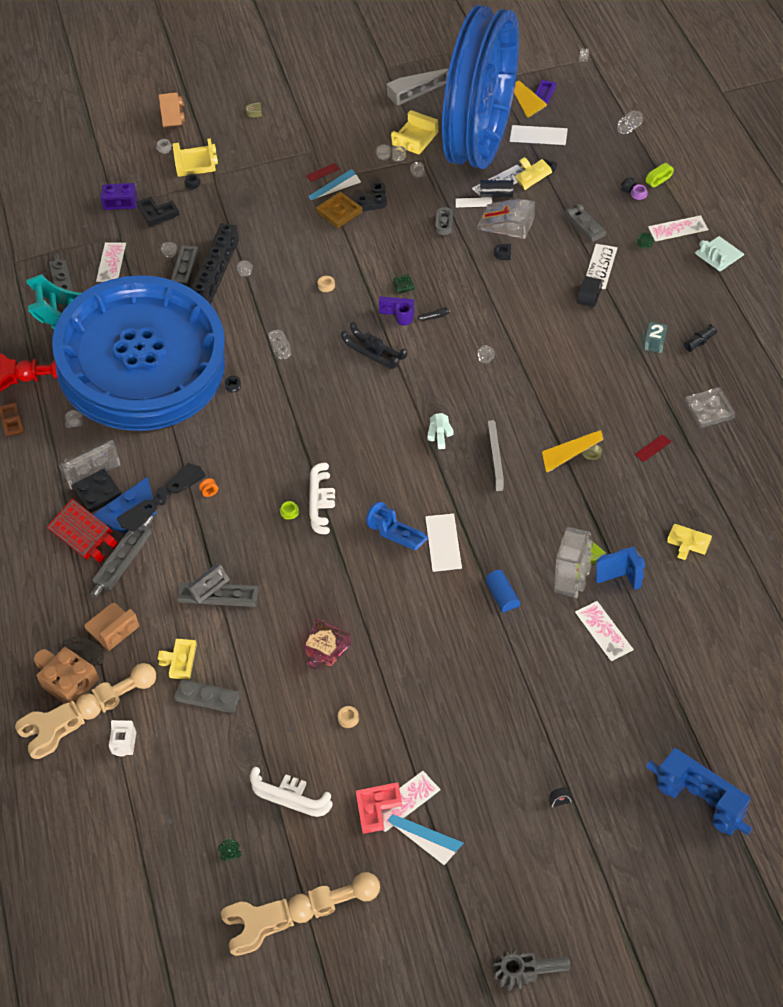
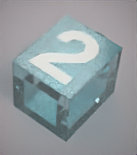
(656, 337)

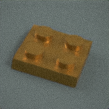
(339, 210)

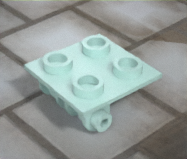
(718, 253)

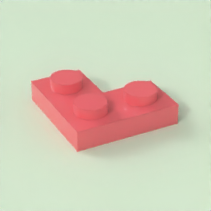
(374, 800)

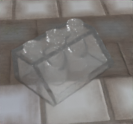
(89, 461)

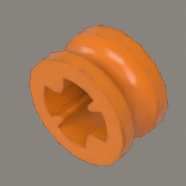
(208, 487)

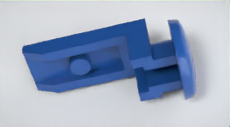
(385, 519)

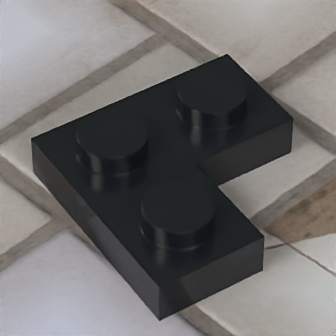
(155, 214)

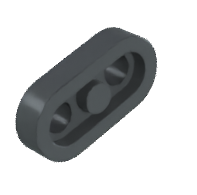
(444, 221)

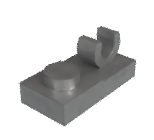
(208, 583)

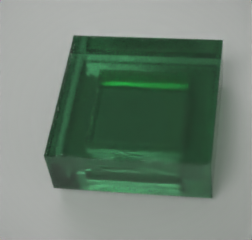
(403, 284)

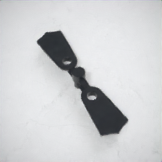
(138, 514)

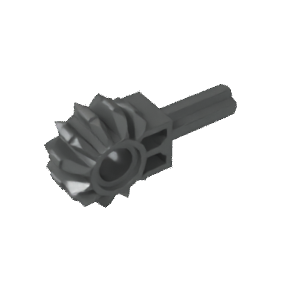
(527, 968)

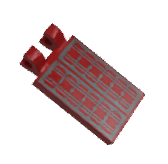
(82, 531)

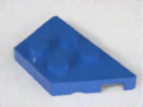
(123, 503)

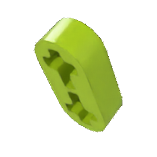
(659, 175)

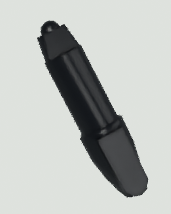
(434, 314)

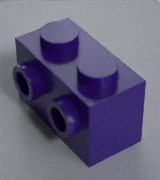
(119, 196)

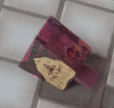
(326, 644)

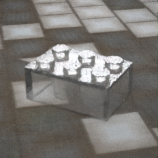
(573, 562)

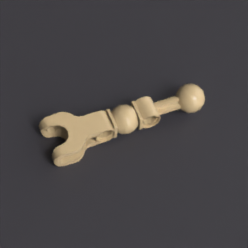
(70, 716)
(280, 914)

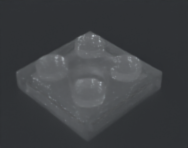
(710, 407)

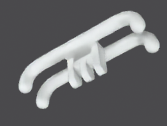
(320, 498)
(290, 795)

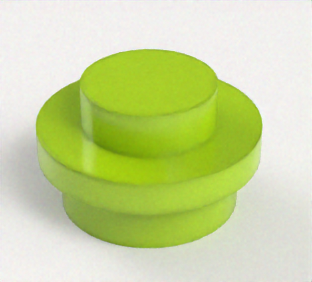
(289, 510)

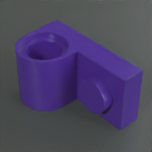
(401, 307)

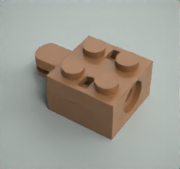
(65, 674)

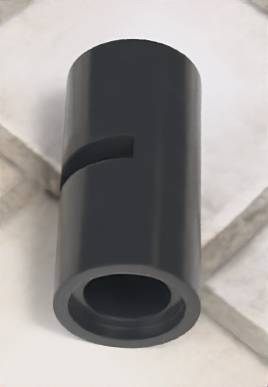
(496, 188)

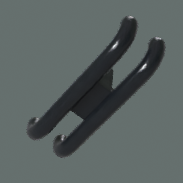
(373, 347)

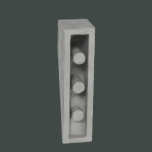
(412, 86)

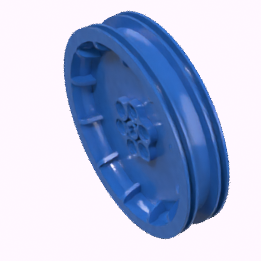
(480, 86)
(139, 352)

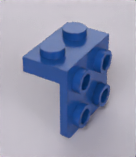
(621, 563)

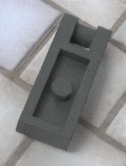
(585, 223)

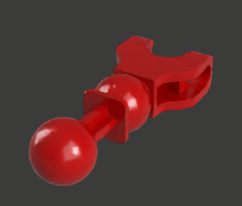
(24, 371)

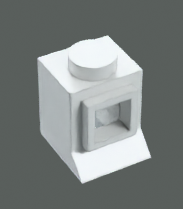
(122, 738)

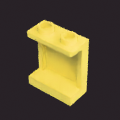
(416, 132)
(195, 160)

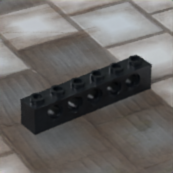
(216, 261)

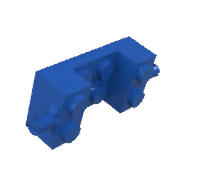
(681, 771)

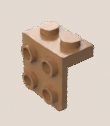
(112, 625)

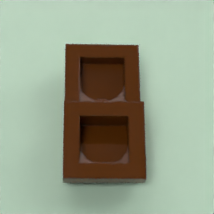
(11, 419)

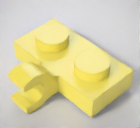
(532, 173)
(688, 540)
(180, 660)

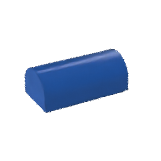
(502, 591)

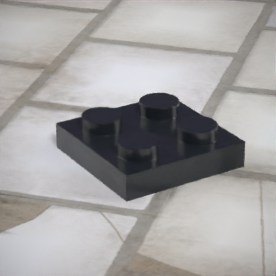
(96, 490)

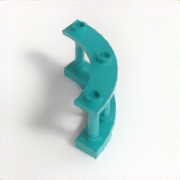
(41, 309)

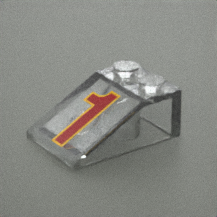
(508, 217)

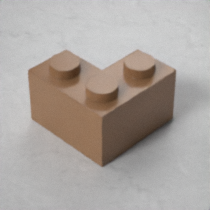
(171, 109)

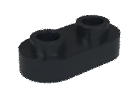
(371, 201)

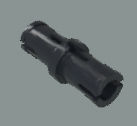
(700, 338)

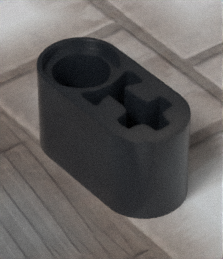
(590, 291)

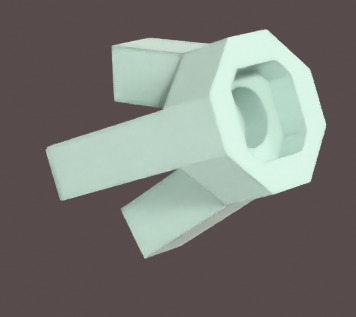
(439, 424)

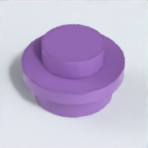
(639, 192)

